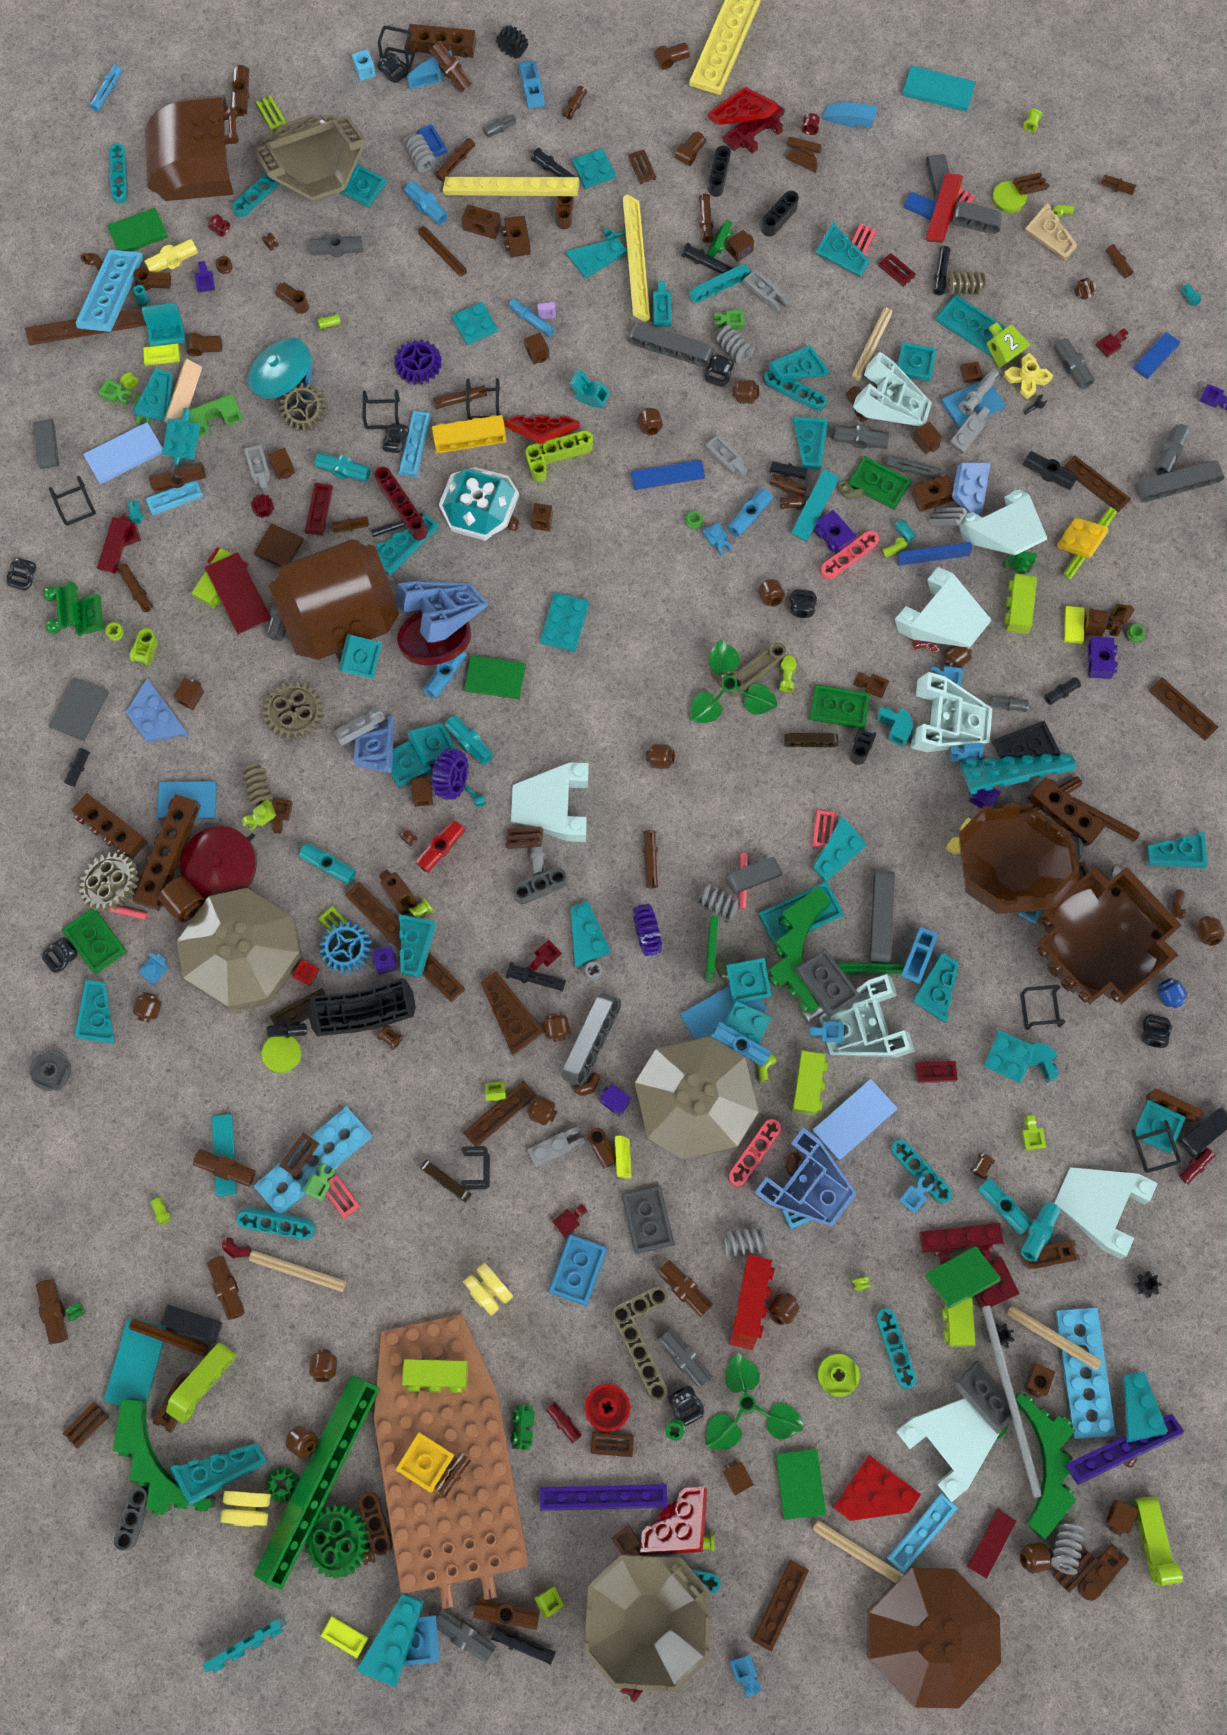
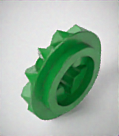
(280, 1474)

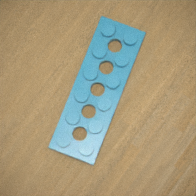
(100, 291)
(328, 1133)
(1098, 1379)

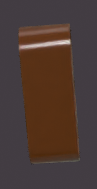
(564, 211)
(368, 1515)

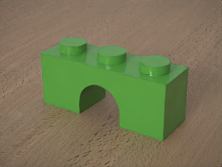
(223, 408)

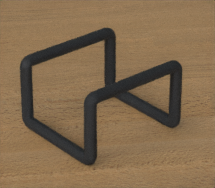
(405, 51)
(468, 387)
(365, 400)
(81, 487)
(1058, 1021)
(1136, 1138)
(486, 1168)

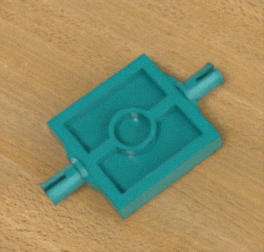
(181, 438)

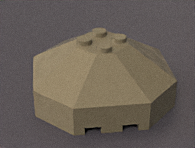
(239, 949)
(696, 1098)
(648, 1623)

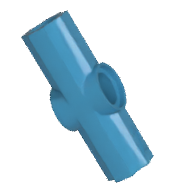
(426, 202)
(744, 519)
(438, 680)
(751, 1050)

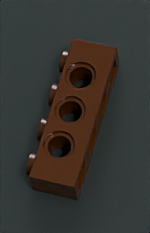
(458, 41)
(89, 806)
(1055, 811)

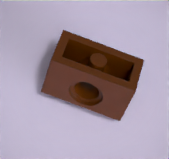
(481, 221)
(517, 236)
(926, 500)

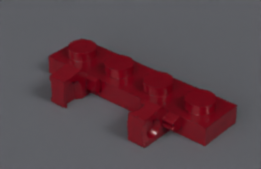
(744, 133)
(945, 1240)

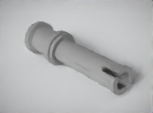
(975, 397)

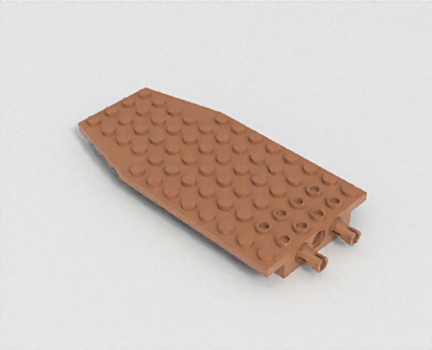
(478, 1523)

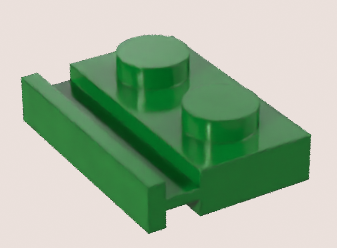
(717, 244)
(1021, 562)
(91, 615)

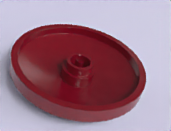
(419, 651)
(218, 861)

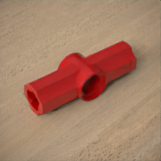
(432, 855)

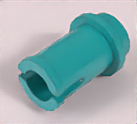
(141, 297)
(1193, 298)
(135, 514)
(905, 530)

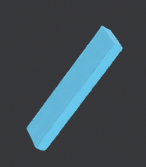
(414, 444)
(922, 1533)

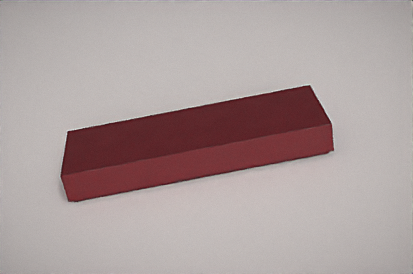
(319, 509)
(113, 545)
(991, 1543)

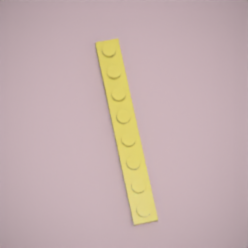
(511, 186)
(636, 258)

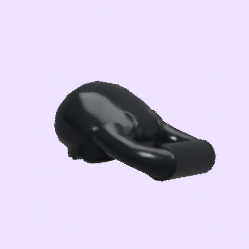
(389, 64)
(720, 365)
(395, 433)
(23, 569)
(802, 607)
(63, 951)
(1156, 1036)
(684, 1400)

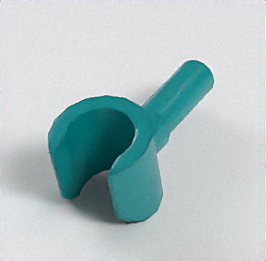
(613, 235)
(478, 800)

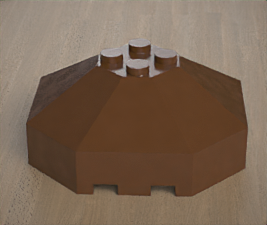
(1017, 860)
(934, 1637)

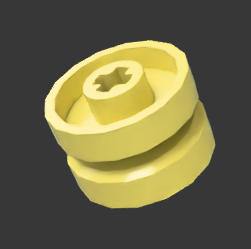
(487, 1289)
(245, 1511)

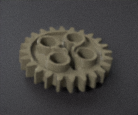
(299, 725)
(108, 882)

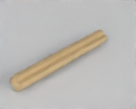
(871, 344)
(297, 1271)
(1054, 1338)
(857, 1552)

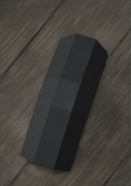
(361, 1009)

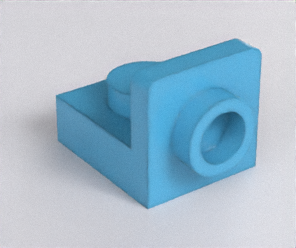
(154, 968)

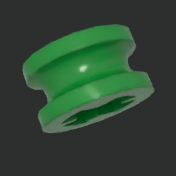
(74, 1312)
(675, 1436)

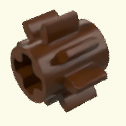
(1085, 288)

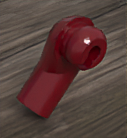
(233, 1251)

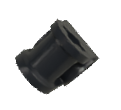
(862, 743)

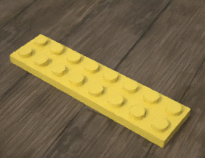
(724, 45)

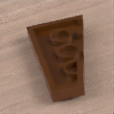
(513, 1018)

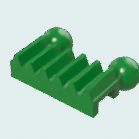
(66, 606)

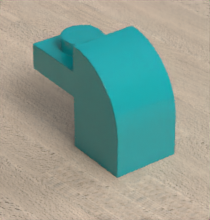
(588, 392)
(901, 724)
(1043, 1056)

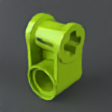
(144, 651)

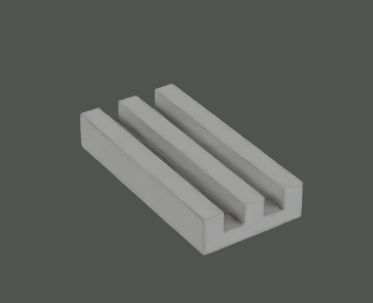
(948, 513)

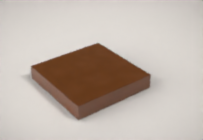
(278, 546)

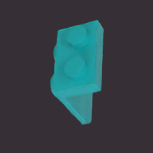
(164, 324)

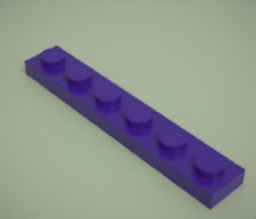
(1119, 1452)
(603, 1497)

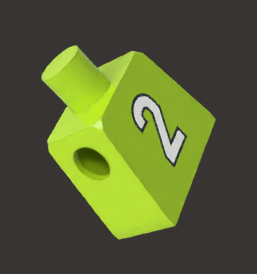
(1005, 343)

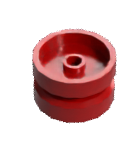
(610, 1395)

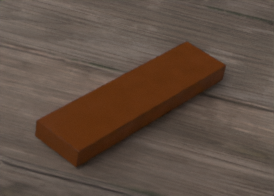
(1097, 484)
(1183, 709)
(499, 1114)
(780, 1605)

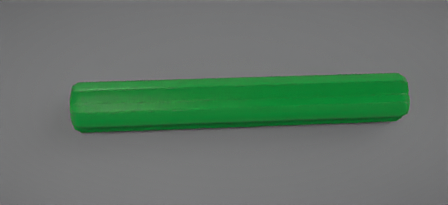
(871, 968)

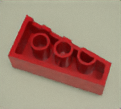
(751, 1302)

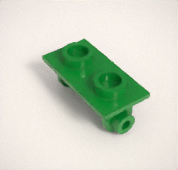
(520, 1437)

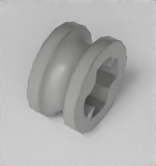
(591, 965)

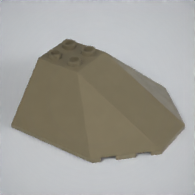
(312, 154)

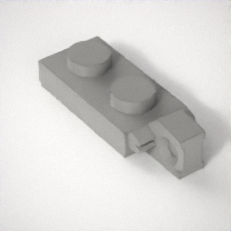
(969, 430)
(726, 455)
(258, 466)
(359, 726)

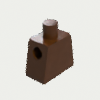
(397, 892)

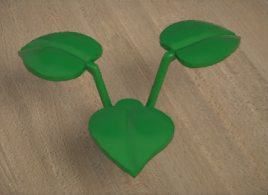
(726, 659)
(744, 1376)

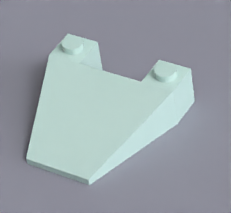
(896, 395)
(1008, 529)
(950, 616)
(955, 716)
(544, 802)
(865, 1025)
(1096, 1203)
(958, 1436)

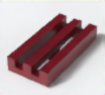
(895, 272)

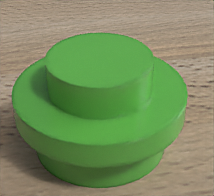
(694, 520)
(1135, 632)

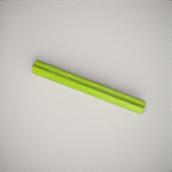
(1078, 560)

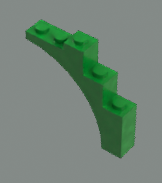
(799, 920)
(1051, 1436)
(133, 1439)

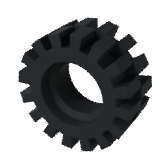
(512, 41)

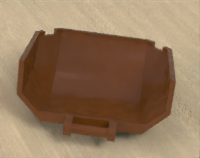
(189, 148)
(334, 596)

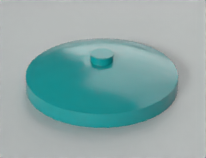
(279, 368)

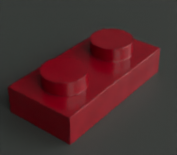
(936, 1071)

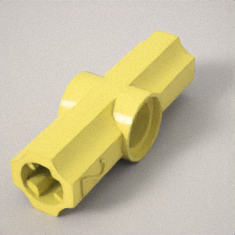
(171, 256)

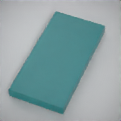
(938, 88)
(968, 323)
(772, 916)
(134, 1366)

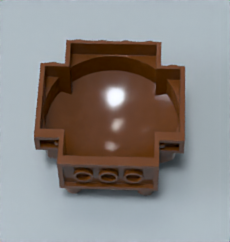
(1107, 937)

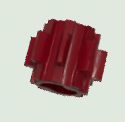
(262, 505)

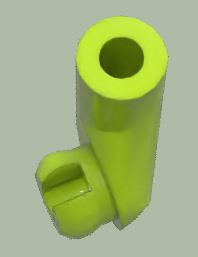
(1059, 210)
(894, 549)
(762, 1070)

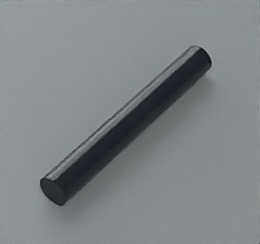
(387, 528)

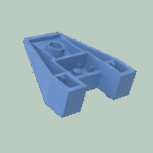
(443, 606)
(816, 1188)

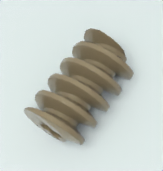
(965, 281)
(255, 784)

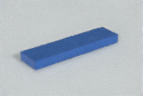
(668, 474)
(934, 553)

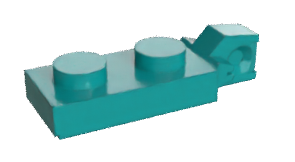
(662, 306)

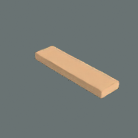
(184, 390)

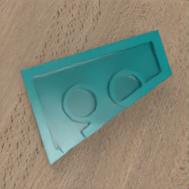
(596, 256)
(811, 439)
(1181, 853)
(587, 935)
(416, 941)
(936, 990)
(94, 1015)
(1142, 1411)

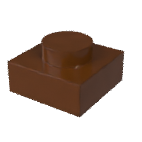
(971, 372)

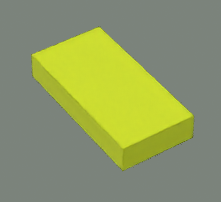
(161, 354)
(1074, 624)
(623, 1157)
(344, 1637)

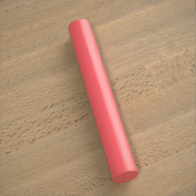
(743, 895)
(130, 912)

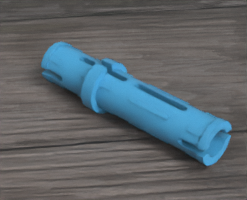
(96, 103)
(525, 313)

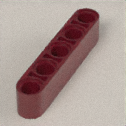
(400, 503)

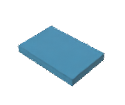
(990, 400)
(202, 792)
(578, 1270)

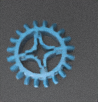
(338, 951)

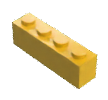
(469, 434)

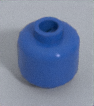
(1172, 993)

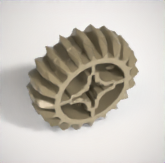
(296, 409)

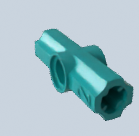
(342, 467)
(469, 740)
(317, 858)
(1014, 1216)
(1040, 1231)

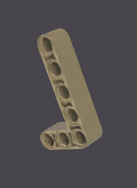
(638, 1341)

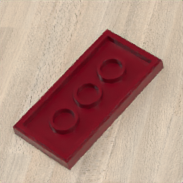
(237, 593)

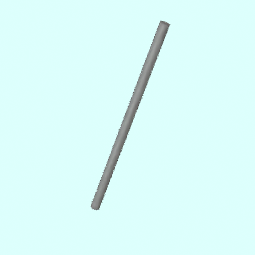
(1012, 1401)

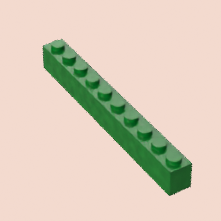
(316, 1482)

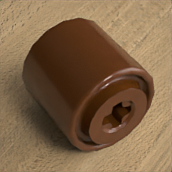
(181, 899)

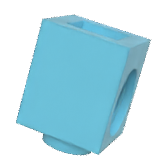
(363, 65)

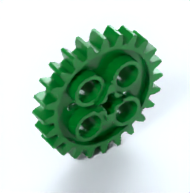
(345, 1559)

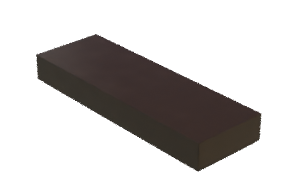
(295, 1012)

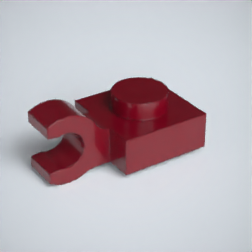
(1110, 343)
(133, 534)
(545, 954)
(567, 1221)

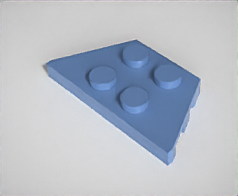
(971, 486)
(153, 715)
(375, 747)

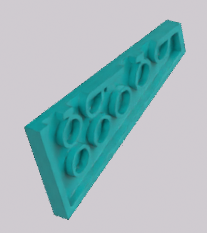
(1009, 770)

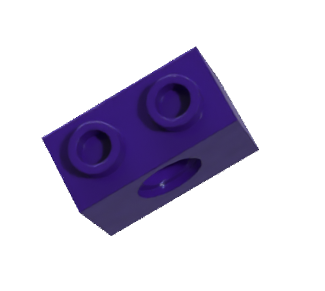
(833, 523)
(1096, 666)

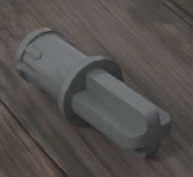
(499, 125)
(1009, 703)

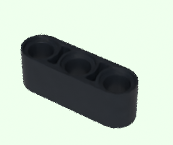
(719, 171)
(780, 213)
(1205, 1132)
(191, 1323)

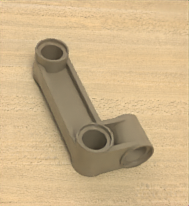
(755, 669)

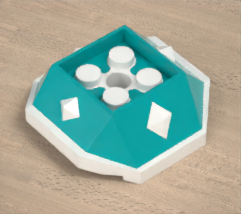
(480, 516)

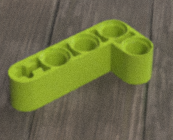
(584, 445)
(195, 1386)
(1156, 1543)

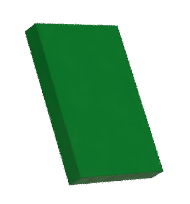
(137, 231)
(880, 482)
(495, 677)
(839, 706)
(94, 941)
(711, 949)
(962, 1277)
(800, 1484)

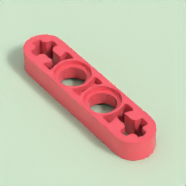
(849, 555)
(754, 1152)

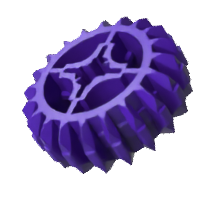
(407, 365)
(450, 774)
(647, 929)

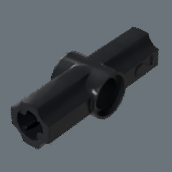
(1041, 465)

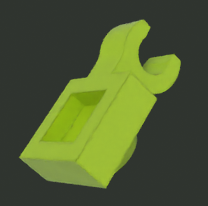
(262, 814)
(1033, 1136)

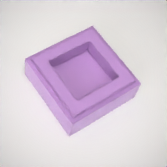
(546, 310)

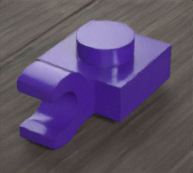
(204, 279)
(1214, 396)

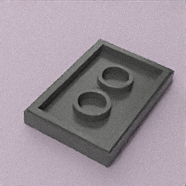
(79, 709)
(827, 983)
(648, 1219)
(985, 1396)

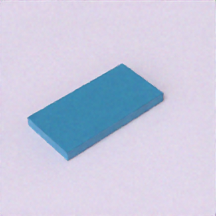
(705, 1015)

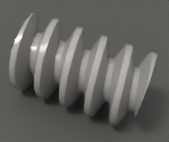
(419, 152)
(734, 345)
(719, 902)
(745, 1241)
(1065, 1548)

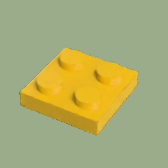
(1082, 537)
(425, 1462)

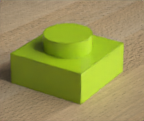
(495, 1091)
(549, 1602)

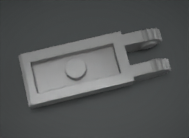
(765, 290)
(554, 1147)

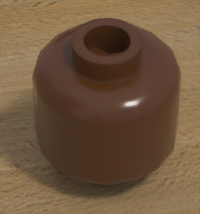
(746, 391)
(650, 421)
(771, 592)
(957, 656)
(660, 756)
(1210, 931)
(147, 1007)
(556, 1026)
(542, 1110)
(783, 1309)
(323, 1366)
(301, 1441)
(1036, 1557)

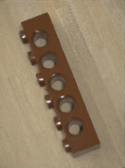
(162, 841)

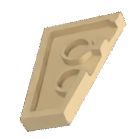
(1051, 233)

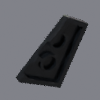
(1030, 741)

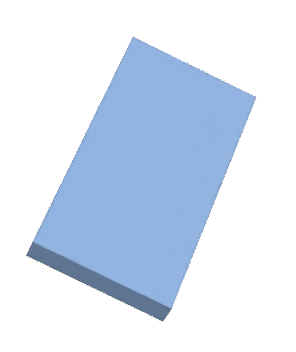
(123, 453)
(854, 1120)

